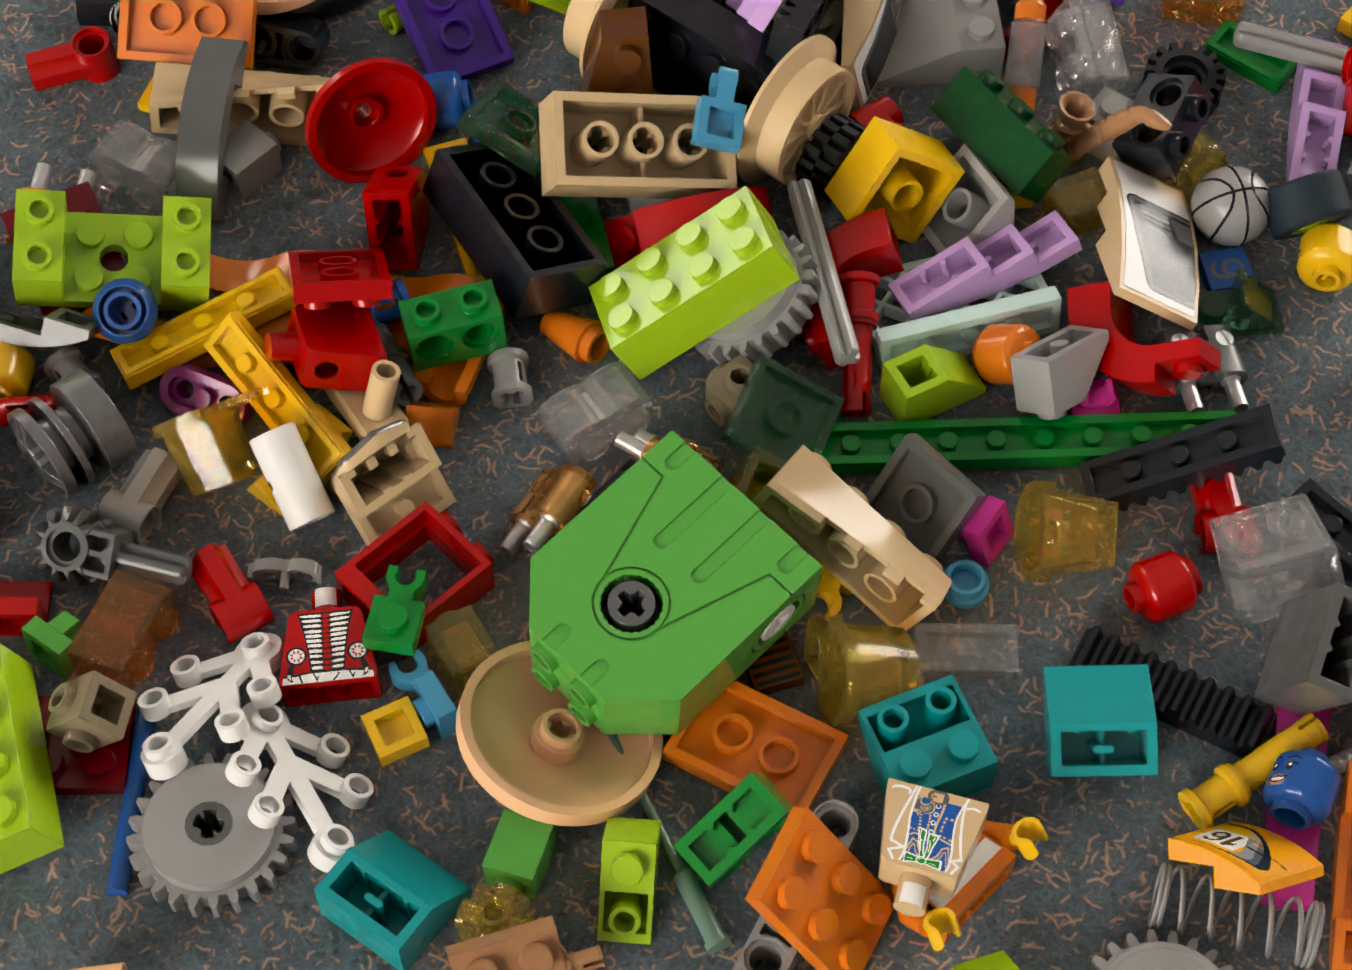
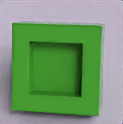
(51, 641)

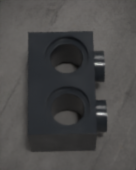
(1184, 105)

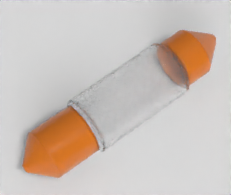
(1026, 50)

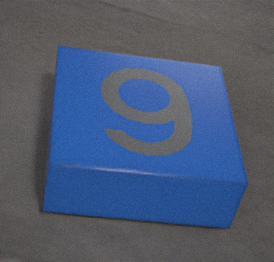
(1220, 267)

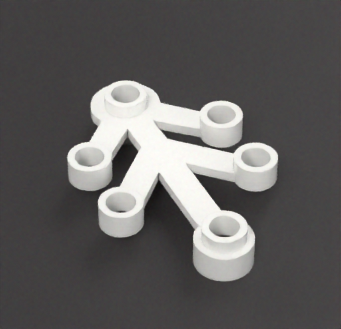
(254, 657)
(273, 732)

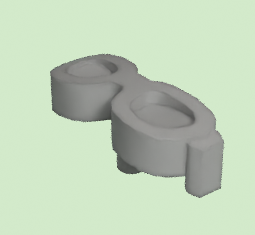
(282, 569)

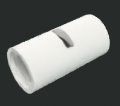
(292, 476)

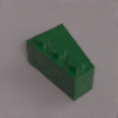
(1003, 132)

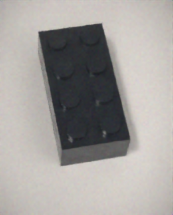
(512, 232)

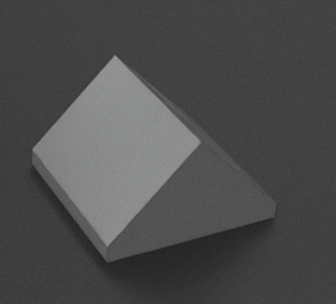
(973, 208)

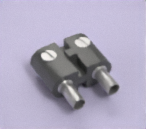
(1229, 377)

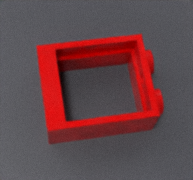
(423, 524)

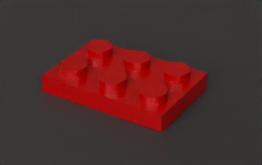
(339, 276)

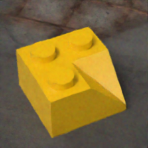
(895, 171)

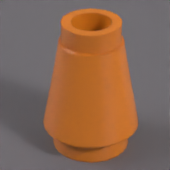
(576, 336)

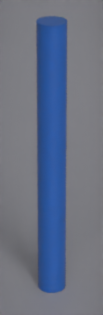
(135, 787)

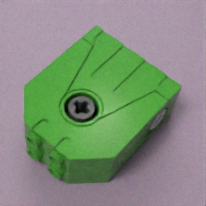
(662, 595)

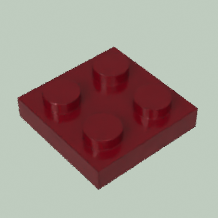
(92, 772)

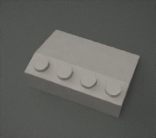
(941, 39)

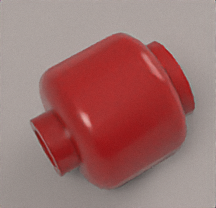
(1162, 586)

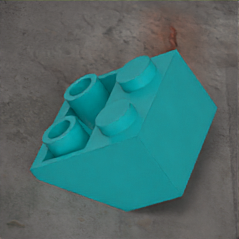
(1099, 721)
(928, 740)
(390, 898)

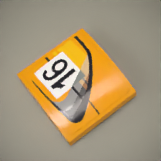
(1246, 857)

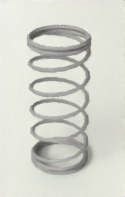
(1311, 928)

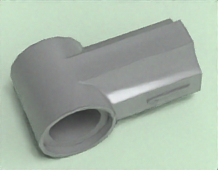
(142, 495)

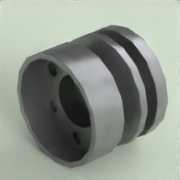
(79, 428)

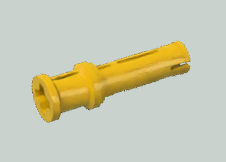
(1234, 783)

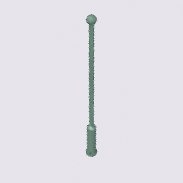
(686, 882)

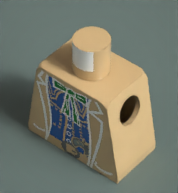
(926, 842)

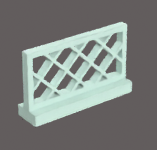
(961, 326)

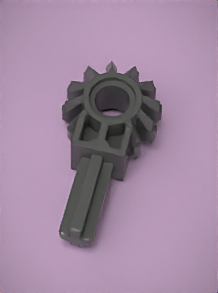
(101, 550)

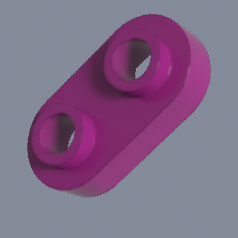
(208, 390)

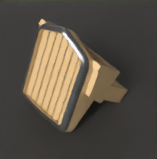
(389, 478)

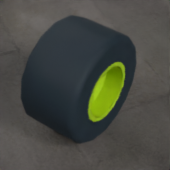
(1307, 203)

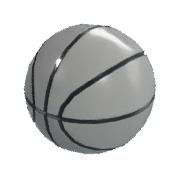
(1230, 206)

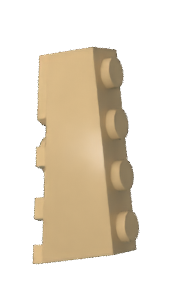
(266, 99)
(853, 540)

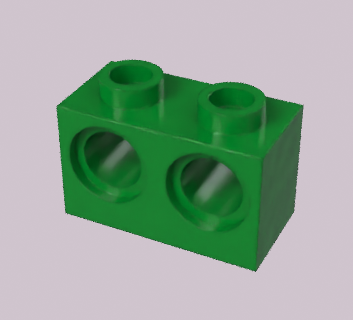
(452, 325)
(734, 828)

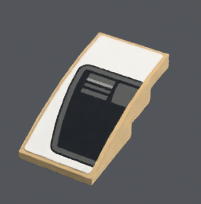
(867, 41)
(1149, 243)

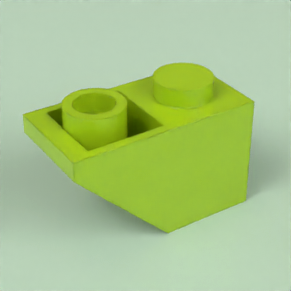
(927, 383)
(628, 880)

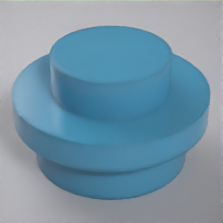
(969, 584)

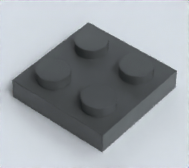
(924, 496)

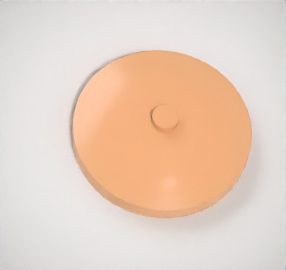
(539, 755)

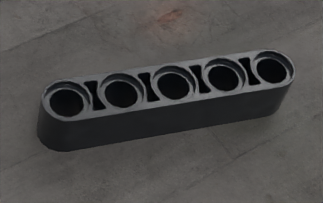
(284, 31)

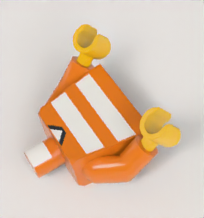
(985, 873)

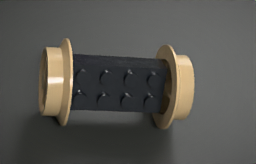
(699, 36)

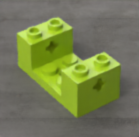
(62, 251)

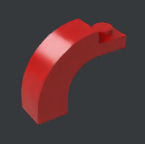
(651, 224)
(856, 245)
(1136, 366)

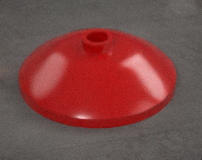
(385, 132)

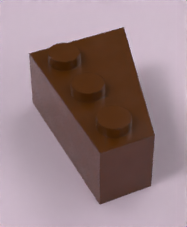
(619, 55)

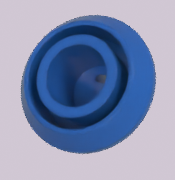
(118, 299)

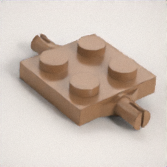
(522, 947)

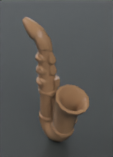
(1082, 137)

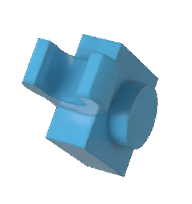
(717, 117)
(433, 703)

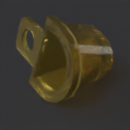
(210, 444)
(1062, 532)
(858, 665)

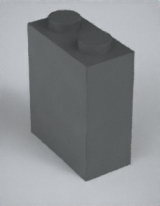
(1310, 653)

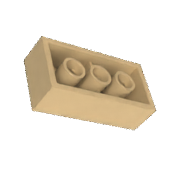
(618, 168)

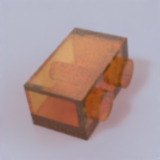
(125, 629)

